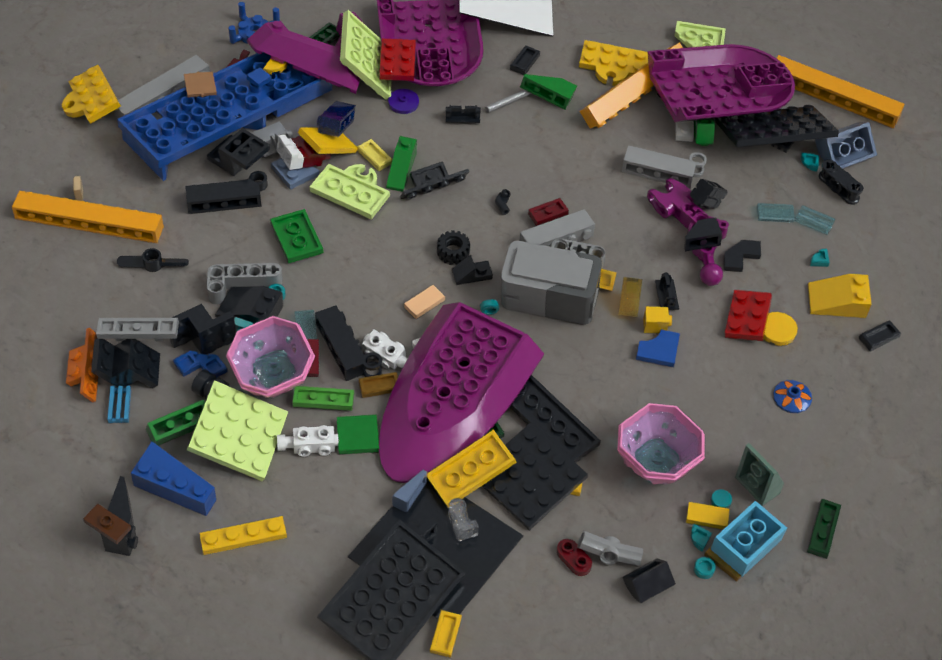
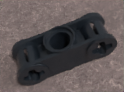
(841, 182)

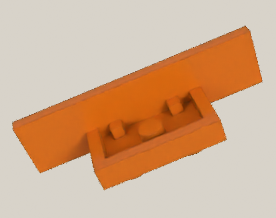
(80, 367)

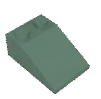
(758, 476)

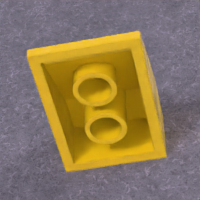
(840, 296)

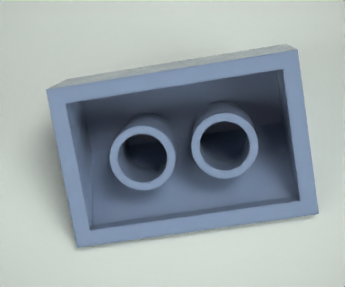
(850, 147)

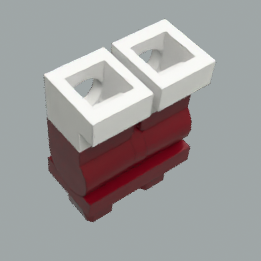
(298, 153)

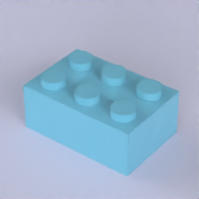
(748, 538)

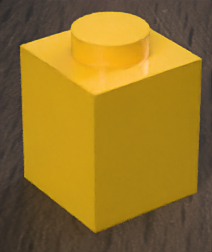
(656, 319)

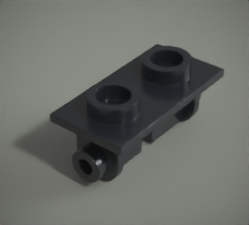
(456, 114)
(667, 292)

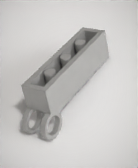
(662, 166)
(570, 227)

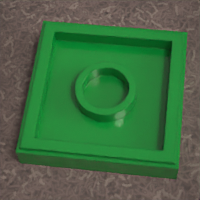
(357, 434)

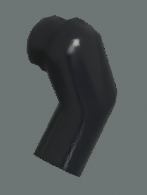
(501, 201)

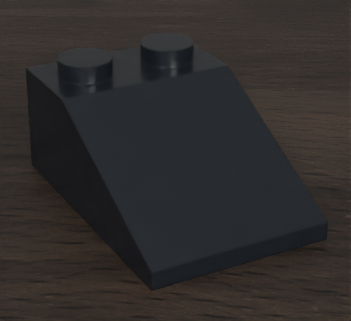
(252, 303)
(121, 507)

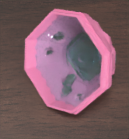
(270, 357)
(661, 443)

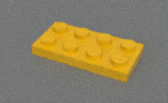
(471, 468)

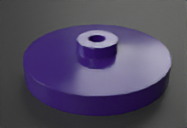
(403, 101)

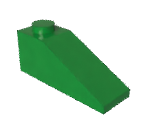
(552, 89)
(704, 131)
(402, 163)

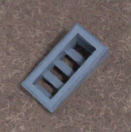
(409, 492)

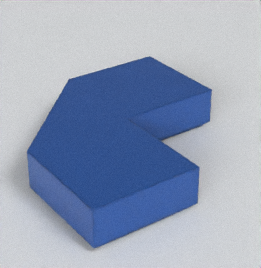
(192, 361)

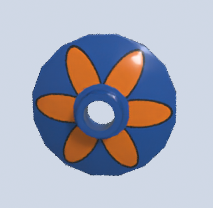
(789, 401)

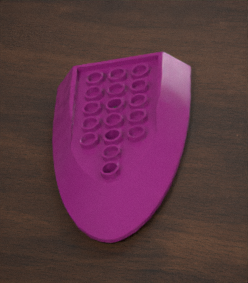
(477, 394)

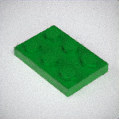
(296, 236)

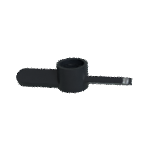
(151, 266)

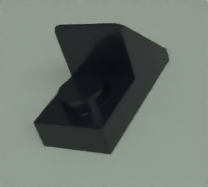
(471, 272)

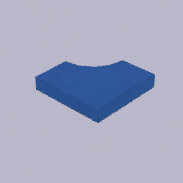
(659, 350)

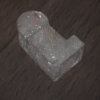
(460, 520)

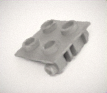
(270, 135)

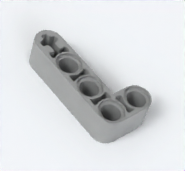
(240, 275)

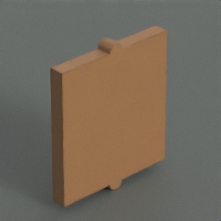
(200, 84)

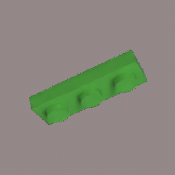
(323, 398)

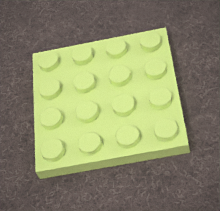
(363, 53)
(237, 431)

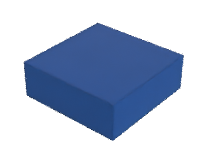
(259, 77)

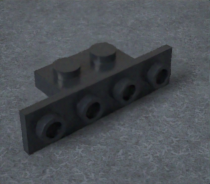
(431, 177)

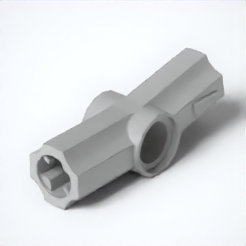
(610, 549)

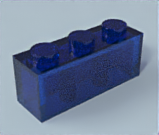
(336, 118)

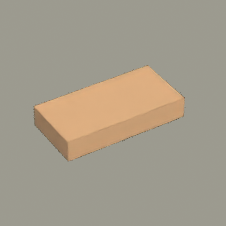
(424, 301)

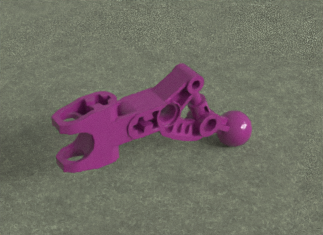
(681, 206)

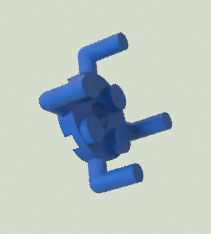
(247, 25)

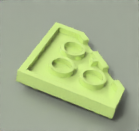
(699, 35)

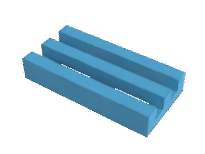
(120, 390)

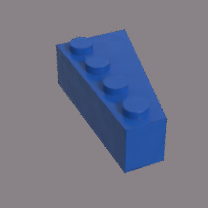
(170, 479)

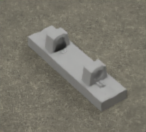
(137, 328)

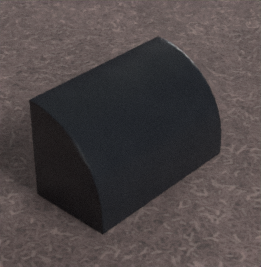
(649, 580)

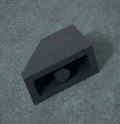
(704, 234)

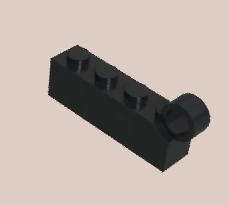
(226, 195)

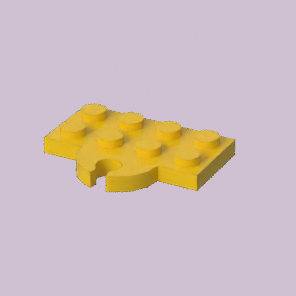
(611, 61)
(90, 96)

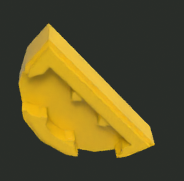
(274, 66)

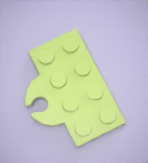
(351, 189)

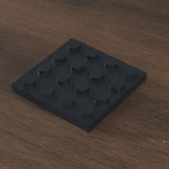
(538, 478)

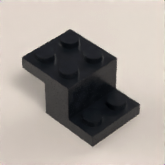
(238, 152)
(204, 331)
(125, 362)

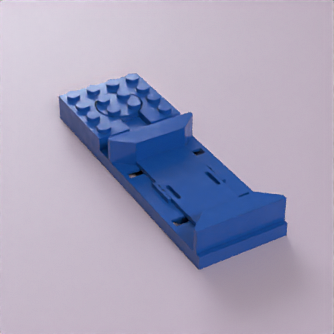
(198, 121)

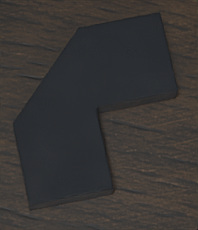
(744, 249)

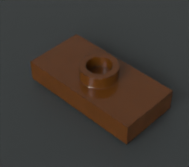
(107, 523)

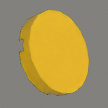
(780, 329)

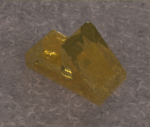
(630, 296)

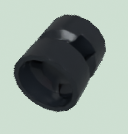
(203, 382)

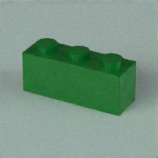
(174, 424)

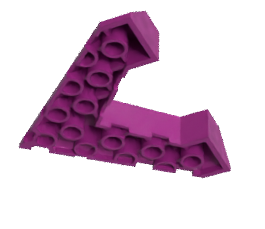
(305, 53)

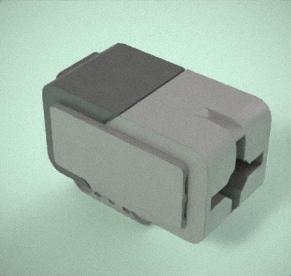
(553, 280)

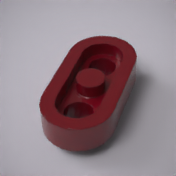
(573, 556)

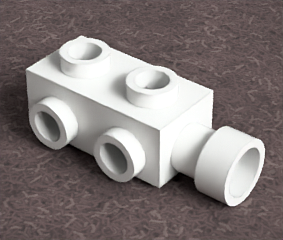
(382, 348)
(309, 440)

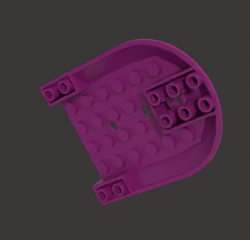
(452, 35)
(719, 81)

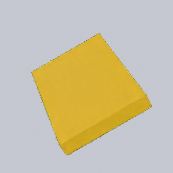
(326, 143)

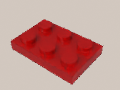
(397, 59)
(748, 315)

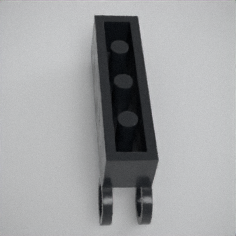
(343, 345)

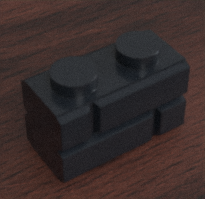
(708, 194)

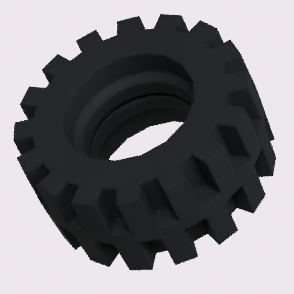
(456, 239)

